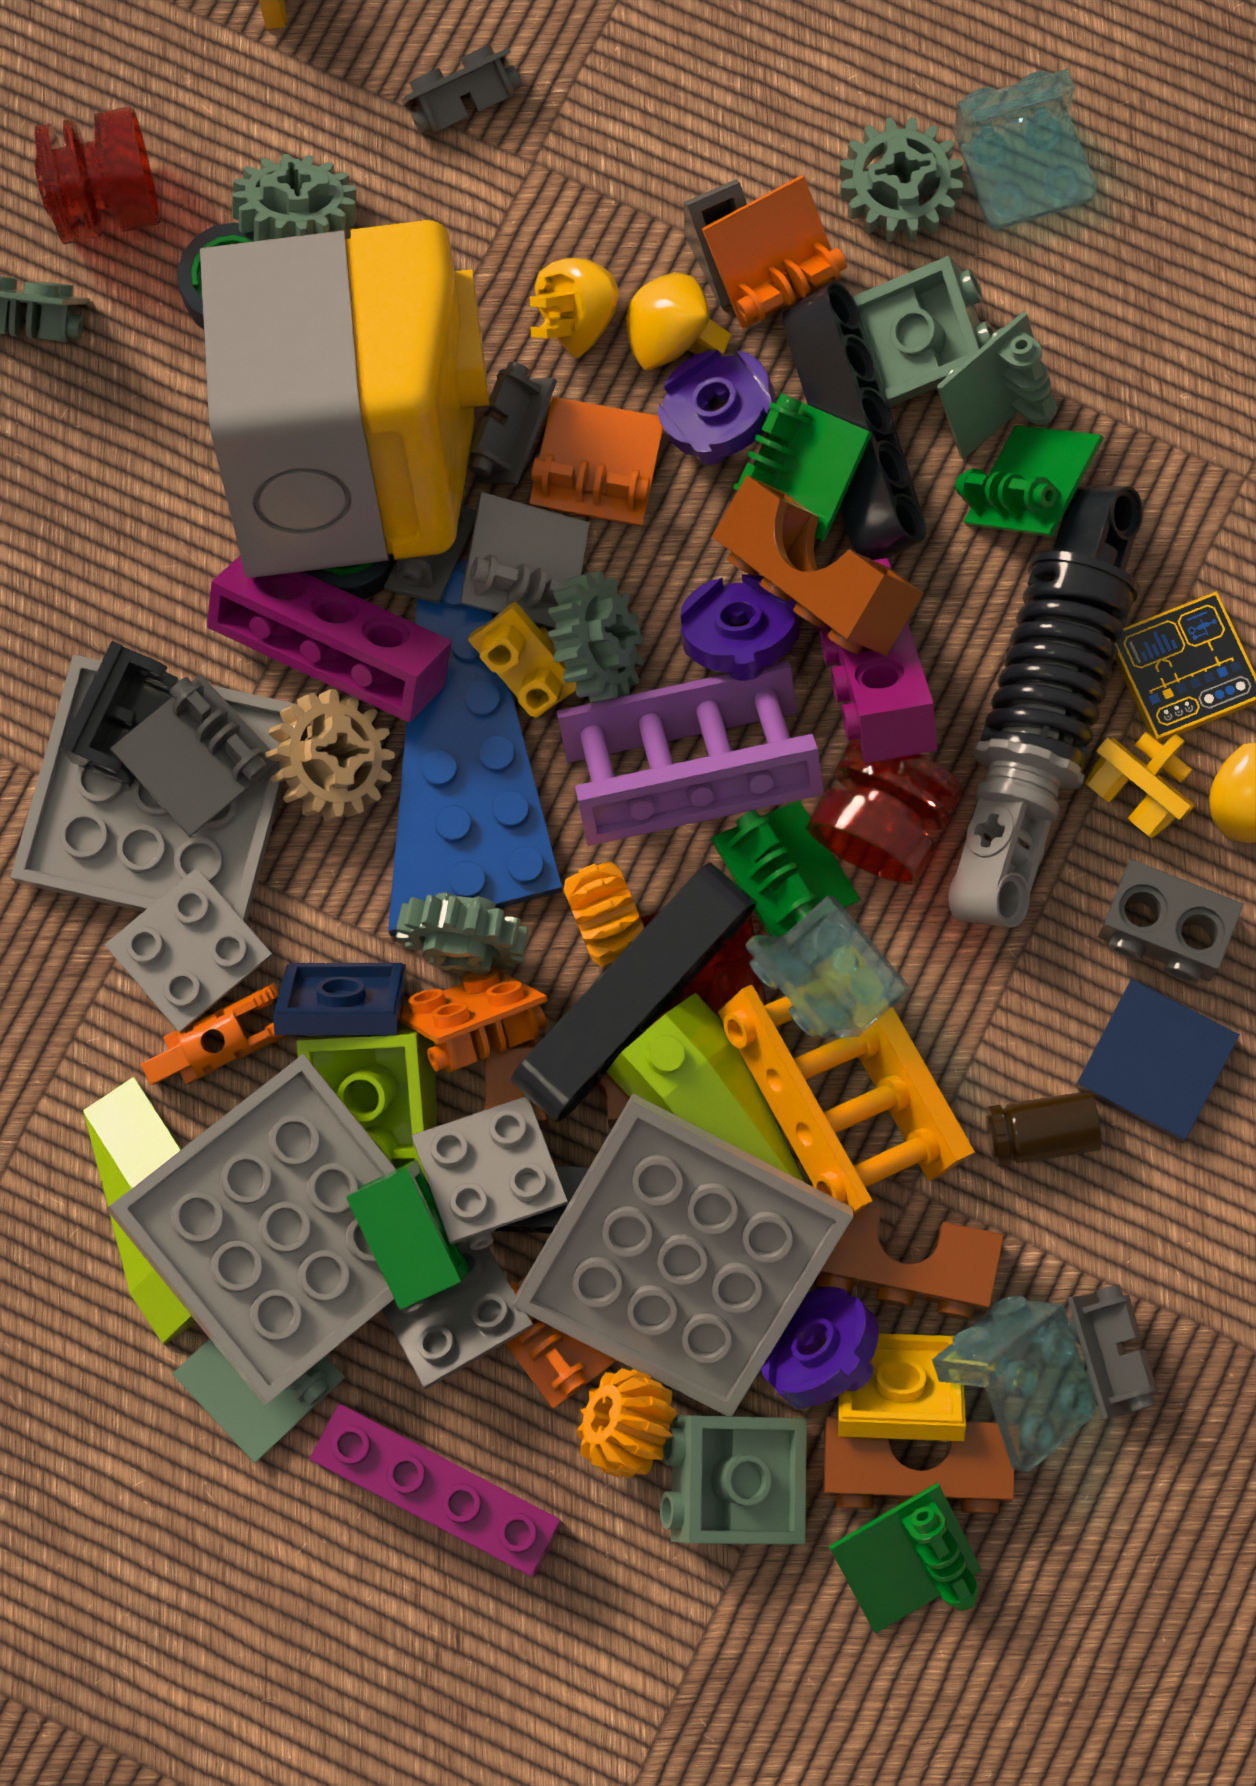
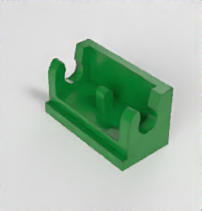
(407, 1235)

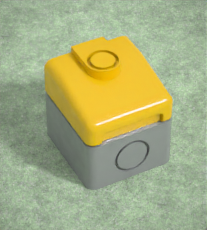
(342, 393)

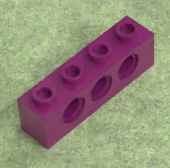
(332, 637)
(885, 697)
(436, 1490)

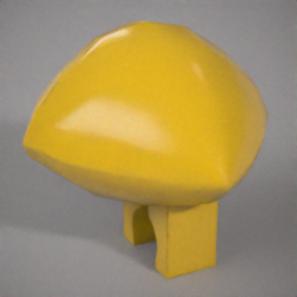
(576, 303)
(670, 319)
(1234, 796)

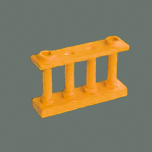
(901, 1088)

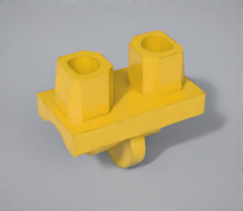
(522, 659)
(1162, 800)

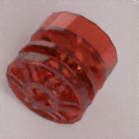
(96, 175)
(884, 812)

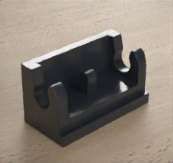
(119, 698)

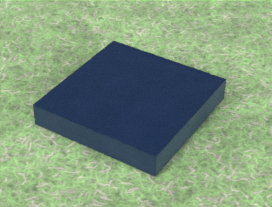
(340, 999)
(1157, 1060)

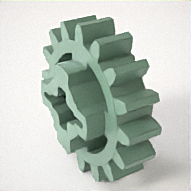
(879, 191)
(293, 199)
(596, 637)
(462, 933)

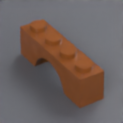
(853, 595)

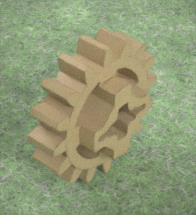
(319, 775)

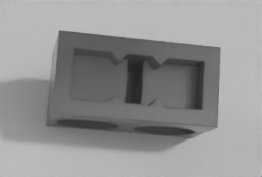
(1174, 906)

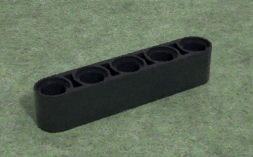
(843, 381)
(633, 991)

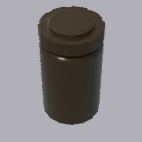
(1043, 1128)

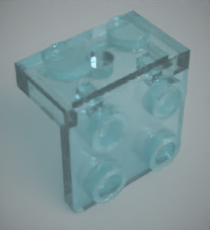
(1023, 149)
(828, 972)
(1030, 1373)

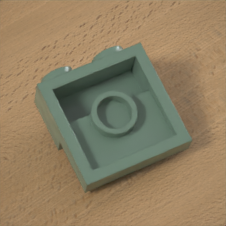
(922, 327)
(736, 1480)

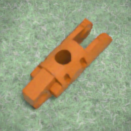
(189, 1051)

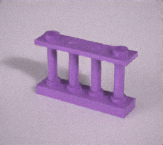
(697, 788)

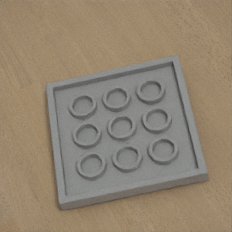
(119, 842)
(261, 1231)
(682, 1256)

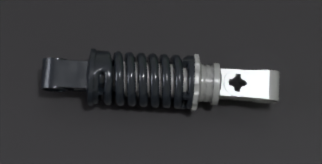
(1047, 701)

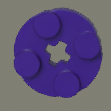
(721, 432)
(741, 649)
(843, 1362)

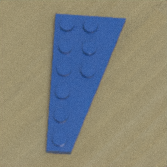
(467, 782)

